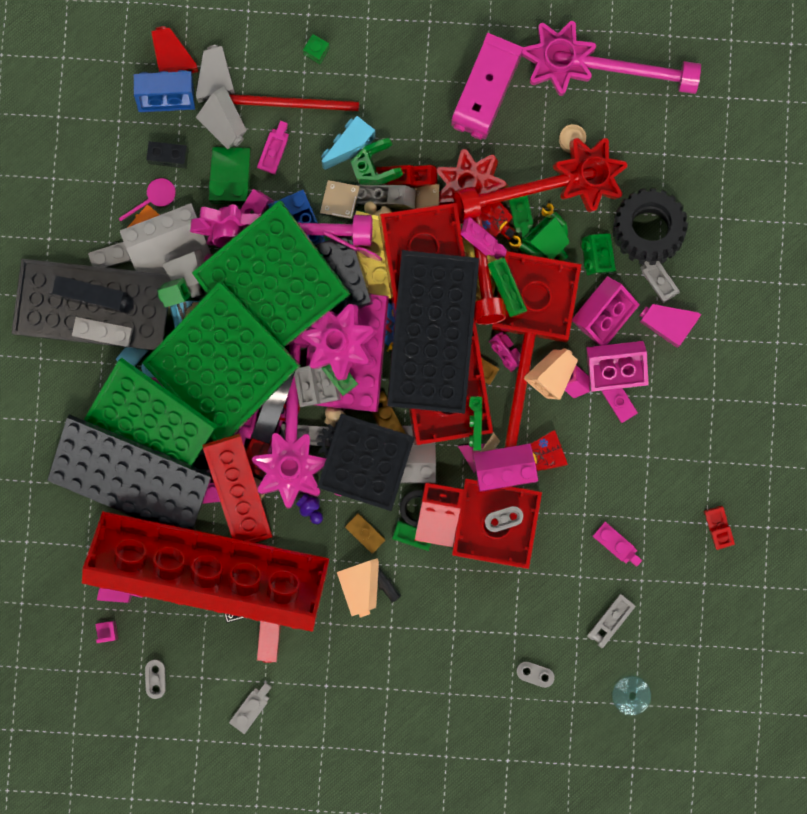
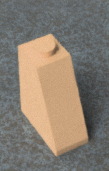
(552, 373)
(360, 587)

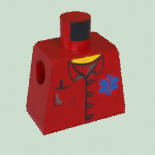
(499, 222)
(548, 452)

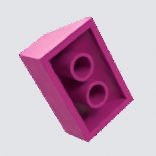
(605, 311)
(617, 366)
(505, 467)

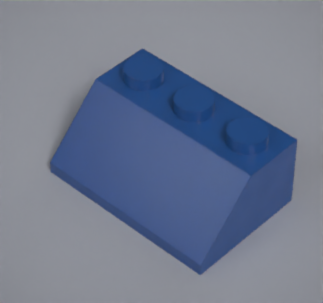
(164, 91)

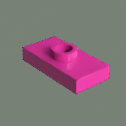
(620, 404)

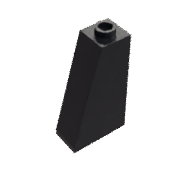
(87, 293)

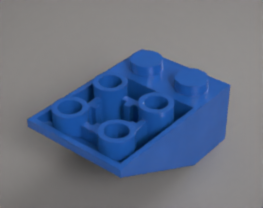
(301, 211)

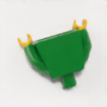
(547, 238)

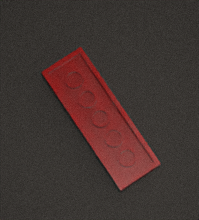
(237, 489)

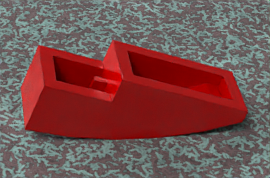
(413, 175)

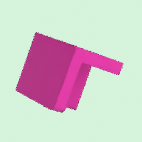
(578, 383)
(106, 632)

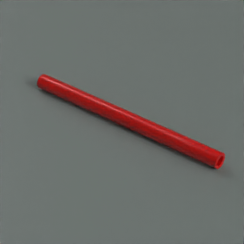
(294, 102)

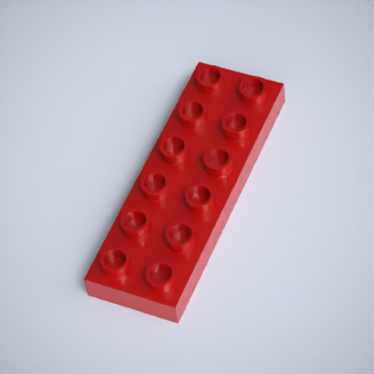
(438, 232)
(206, 571)

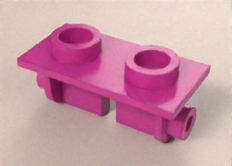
(501, 344)

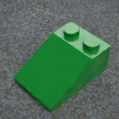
(229, 175)

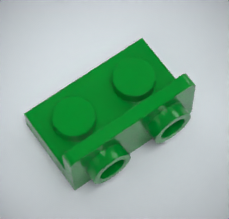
(598, 254)

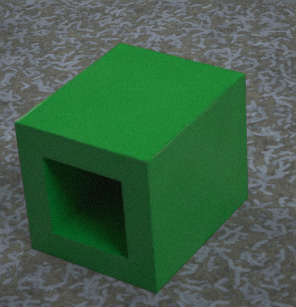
(316, 49)
(174, 292)

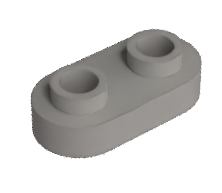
(503, 519)
(535, 674)
(155, 679)

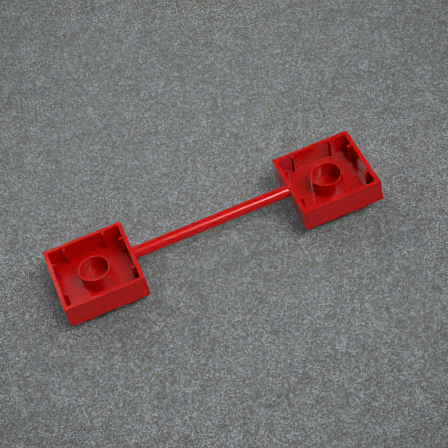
(549, 297)

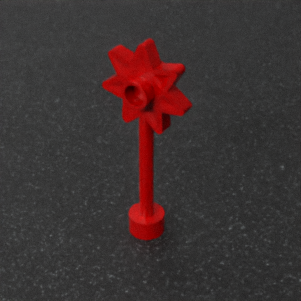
(585, 174)
(482, 178)

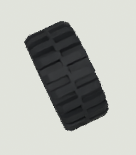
(657, 204)

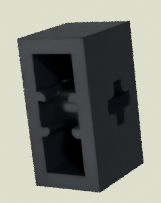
(167, 154)

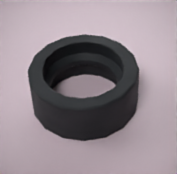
(403, 507)

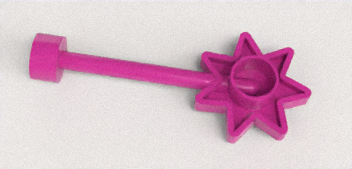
(562, 58)
(227, 222)
(339, 341)
(290, 465)

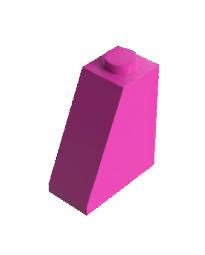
(669, 322)

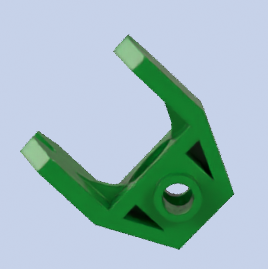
(365, 169)

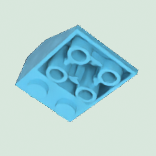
(349, 144)

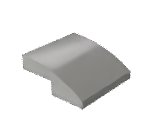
(314, 387)

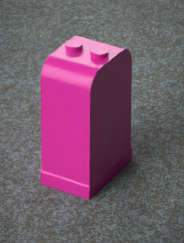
(486, 86)

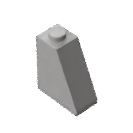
(213, 73)
(222, 118)

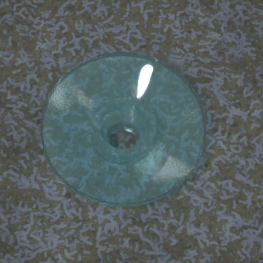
(624, 688)

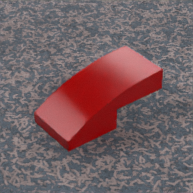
(719, 527)

